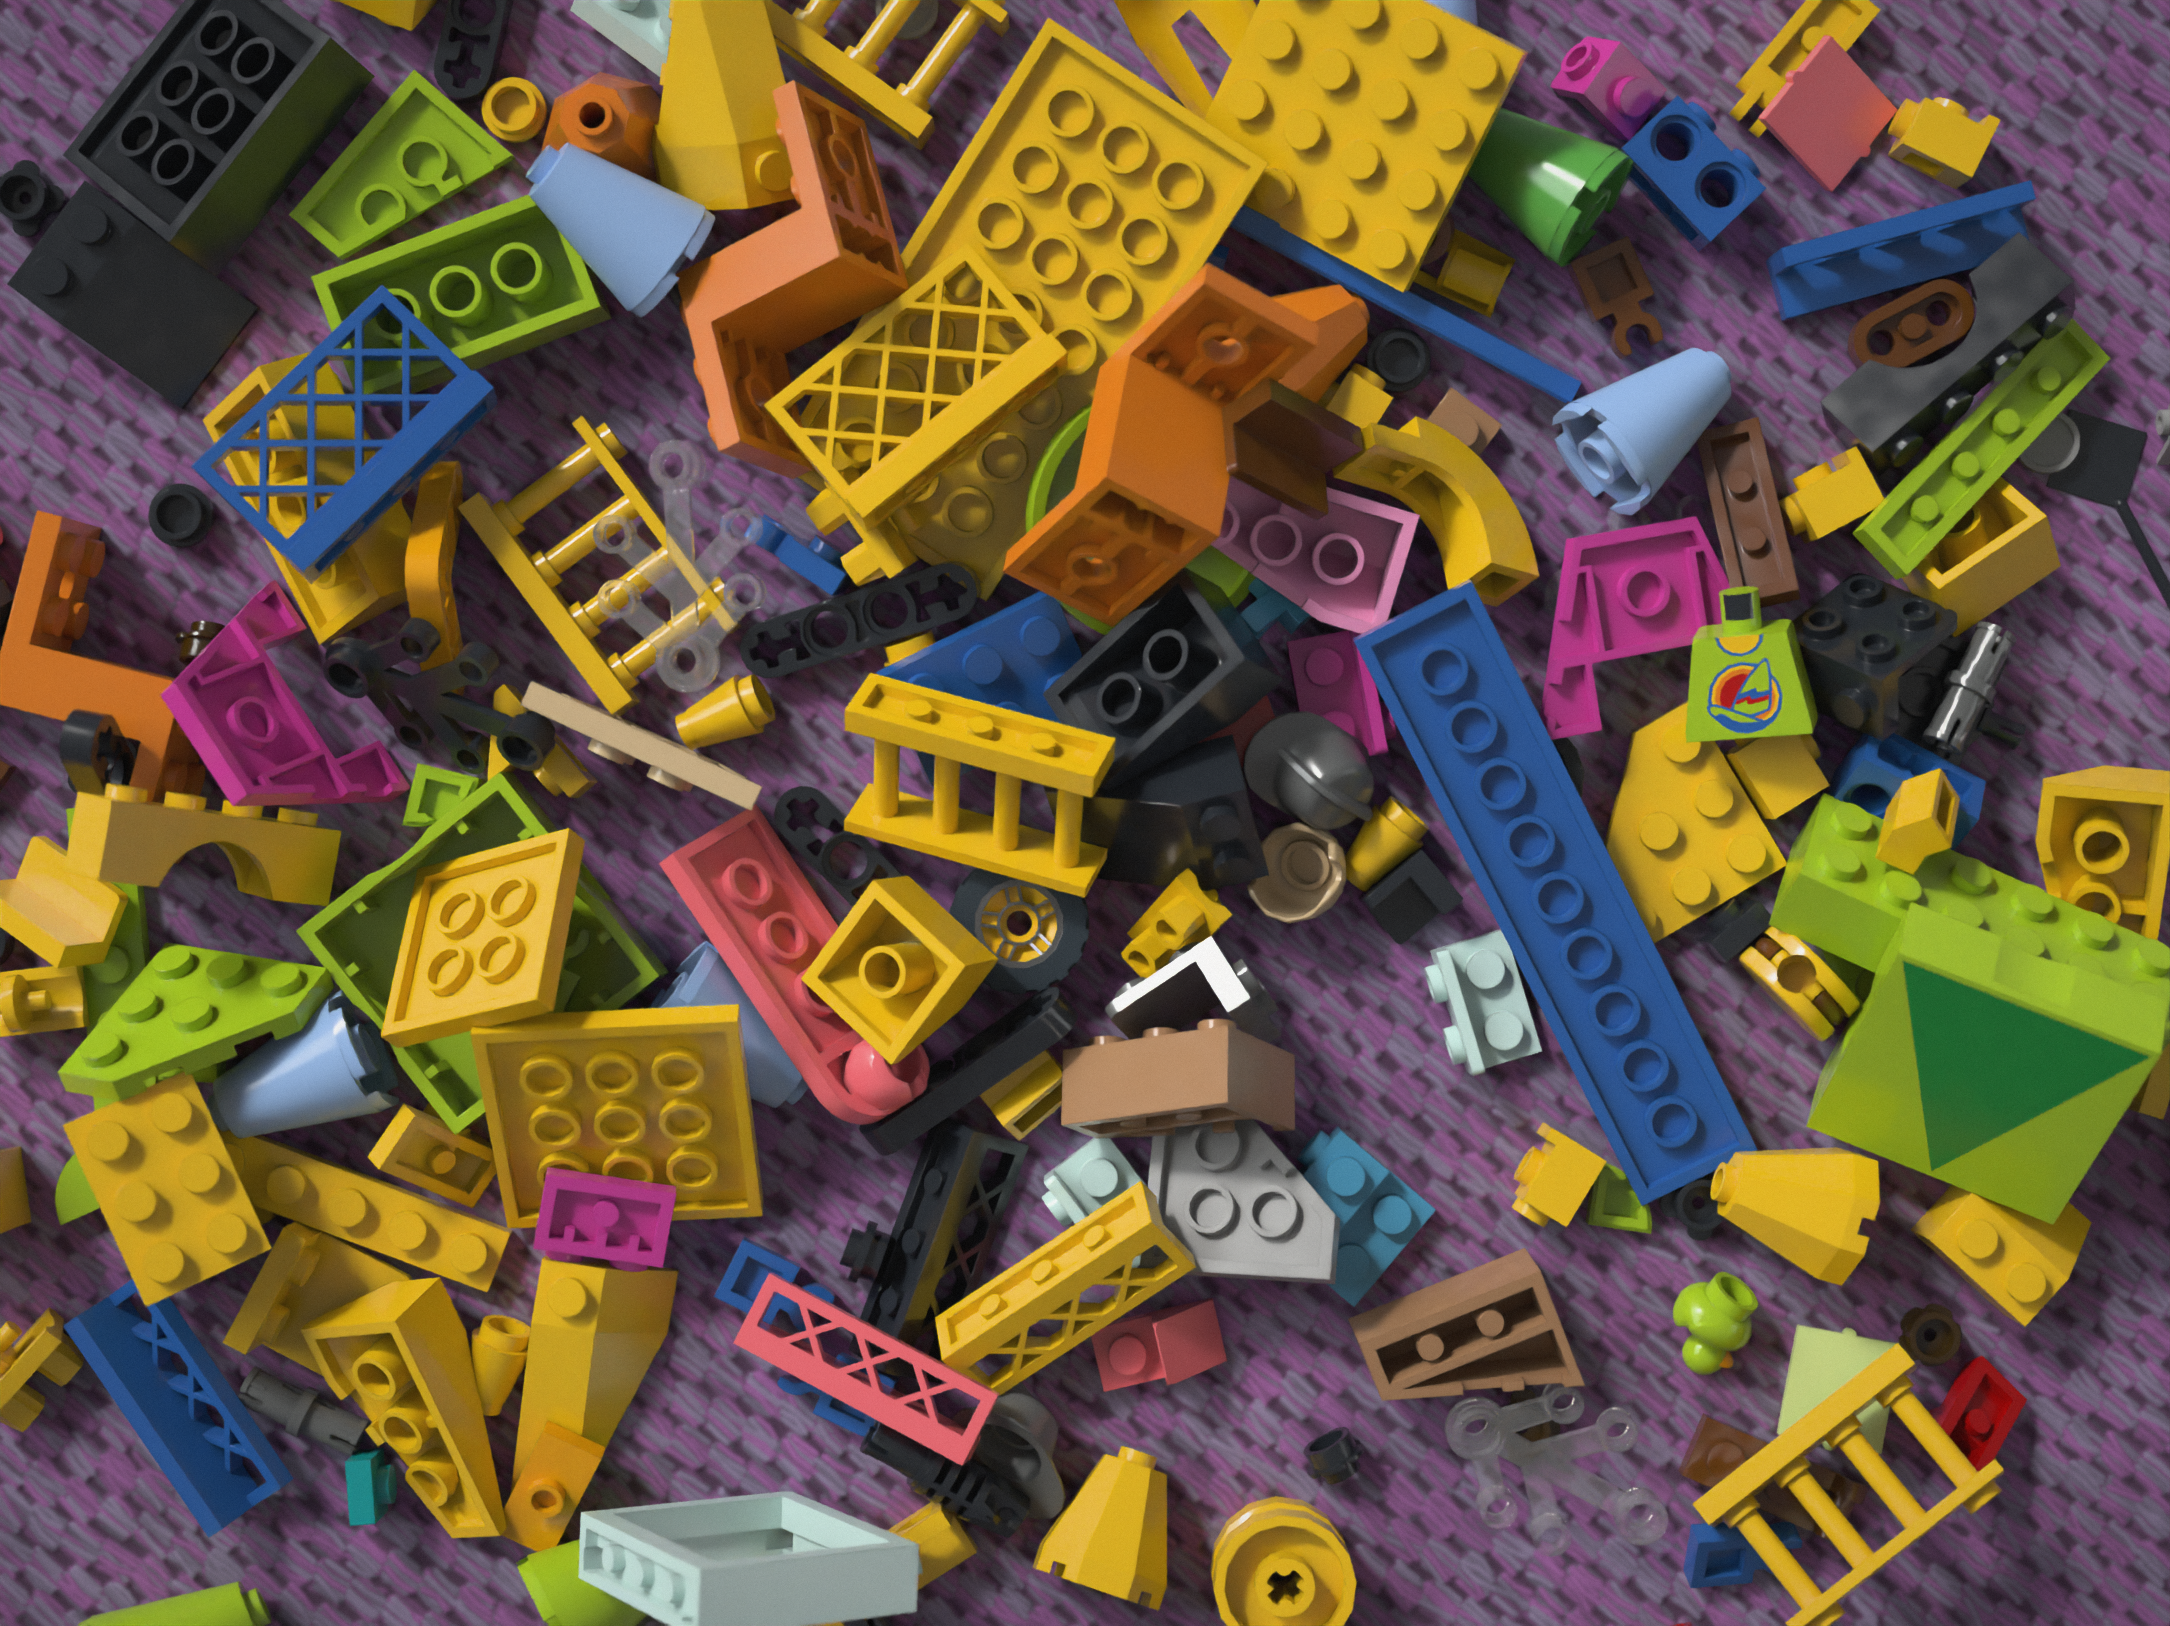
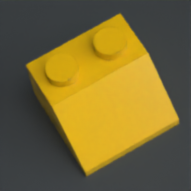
(1987, 557)
(898, 967)
(2004, 1252)

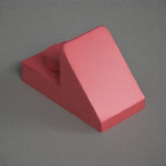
(1159, 1345)

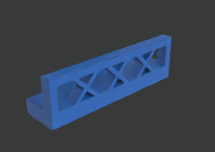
(1896, 251)
(172, 1408)

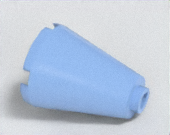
(619, 223)
(1642, 426)
(709, 982)
(308, 1078)

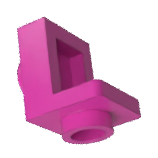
(1609, 84)

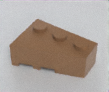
(1177, 1081)
(1468, 1334)

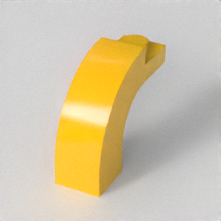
(1456, 499)

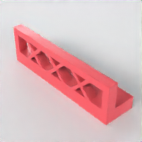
(857, 1388)

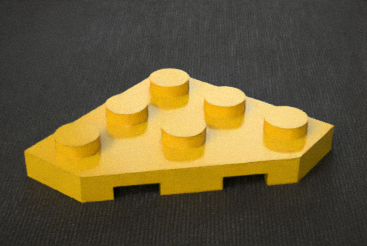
(1684, 828)

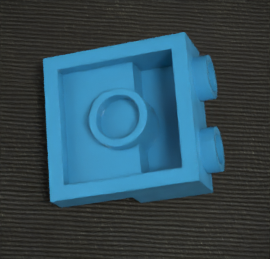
(1373, 1206)

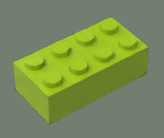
(476, 284)

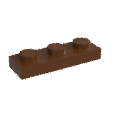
(1748, 511)

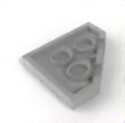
(1240, 1207)

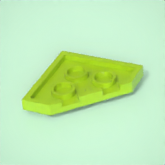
(191, 1014)

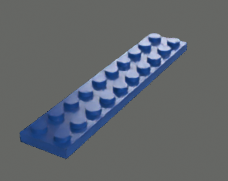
(1554, 891)

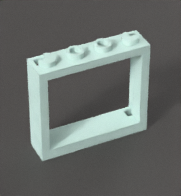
(748, 1562)

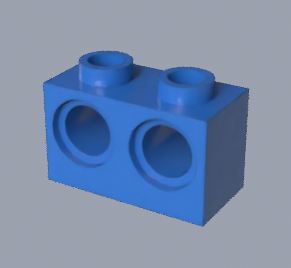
(1676, 184)
(1877, 769)

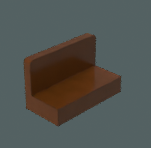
(1286, 445)

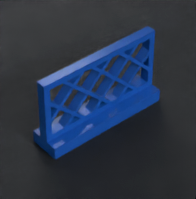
(387, 474)

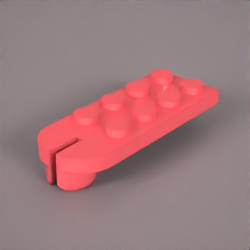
(769, 934)

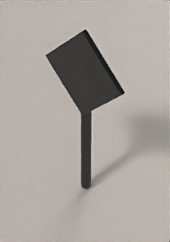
(2105, 474)

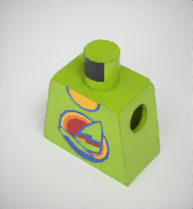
(1747, 676)

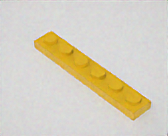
(368, 1210)

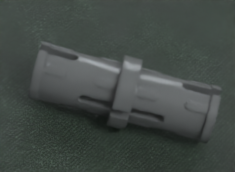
(1969, 687)
(303, 1411)

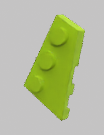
(398, 168)

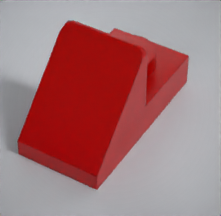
(1979, 1411)

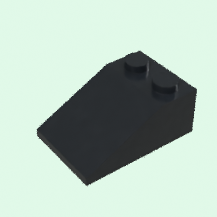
(132, 295)
(1165, 676)
(1176, 818)

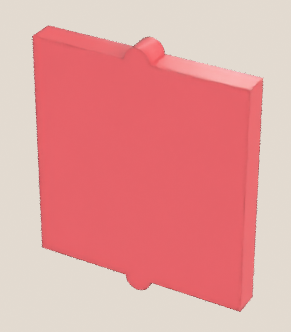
(1828, 113)

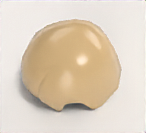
(1303, 876)

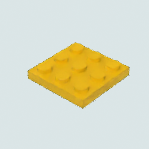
(484, 939)

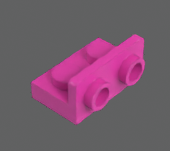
(1337, 685)
(604, 1219)

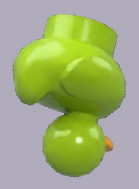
(1718, 1320)

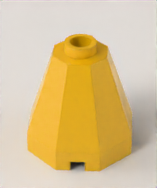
(1802, 1204)
(1114, 1531)

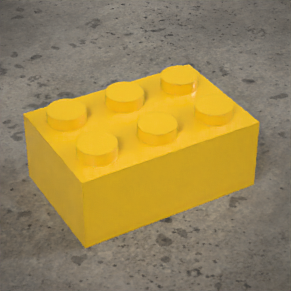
(167, 1187)

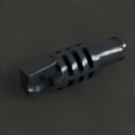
(969, 1490)

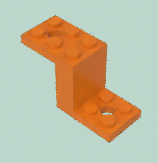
(791, 279)
(1155, 447)
(52, 681)

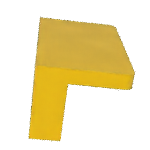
(58, 912)

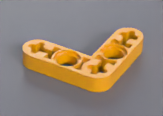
(431, 558)

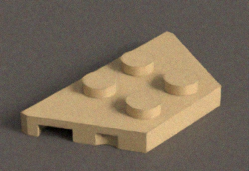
(625, 741)

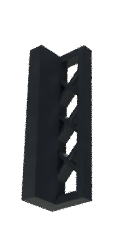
(925, 1236)

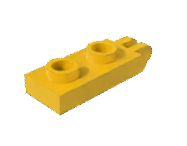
(1795, 41)

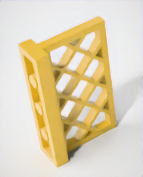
(954, 429)

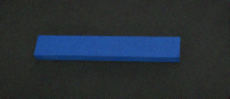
(1413, 308)

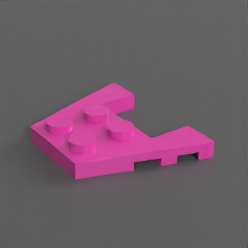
(1623, 599)
(255, 728)

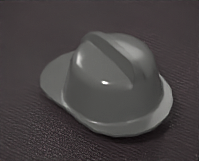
(1310, 770)
(1020, 1448)

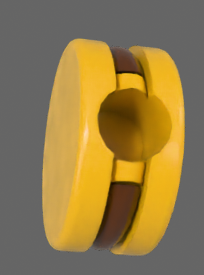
(1799, 982)

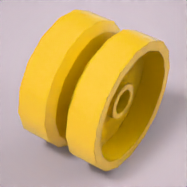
(1282, 1537)

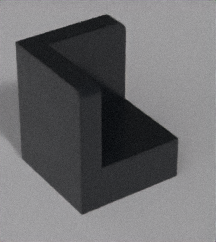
(1410, 897)

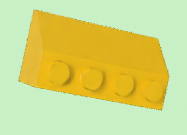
(369, 573)

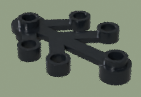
(365, 669)

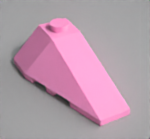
(1331, 567)

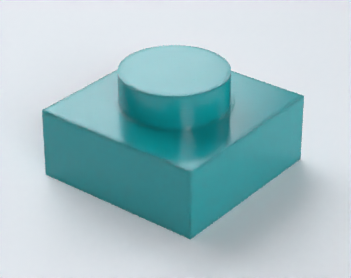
(369, 1486)

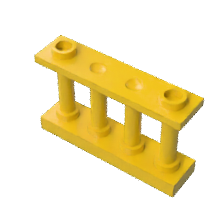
(855, 69)
(540, 573)
(991, 739)
(1837, 1424)

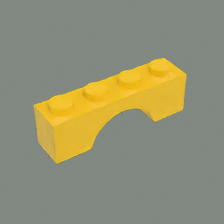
(138, 841)

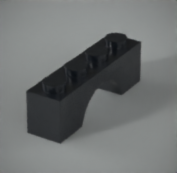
(1894, 408)

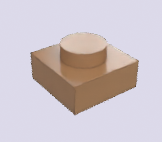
(1465, 421)

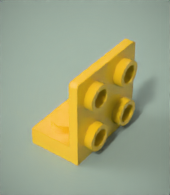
(299, 1282)

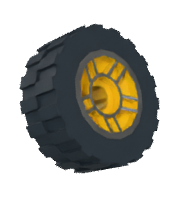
(1040, 955)

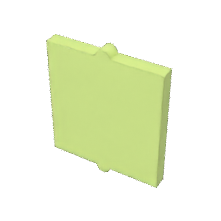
(1820, 1366)

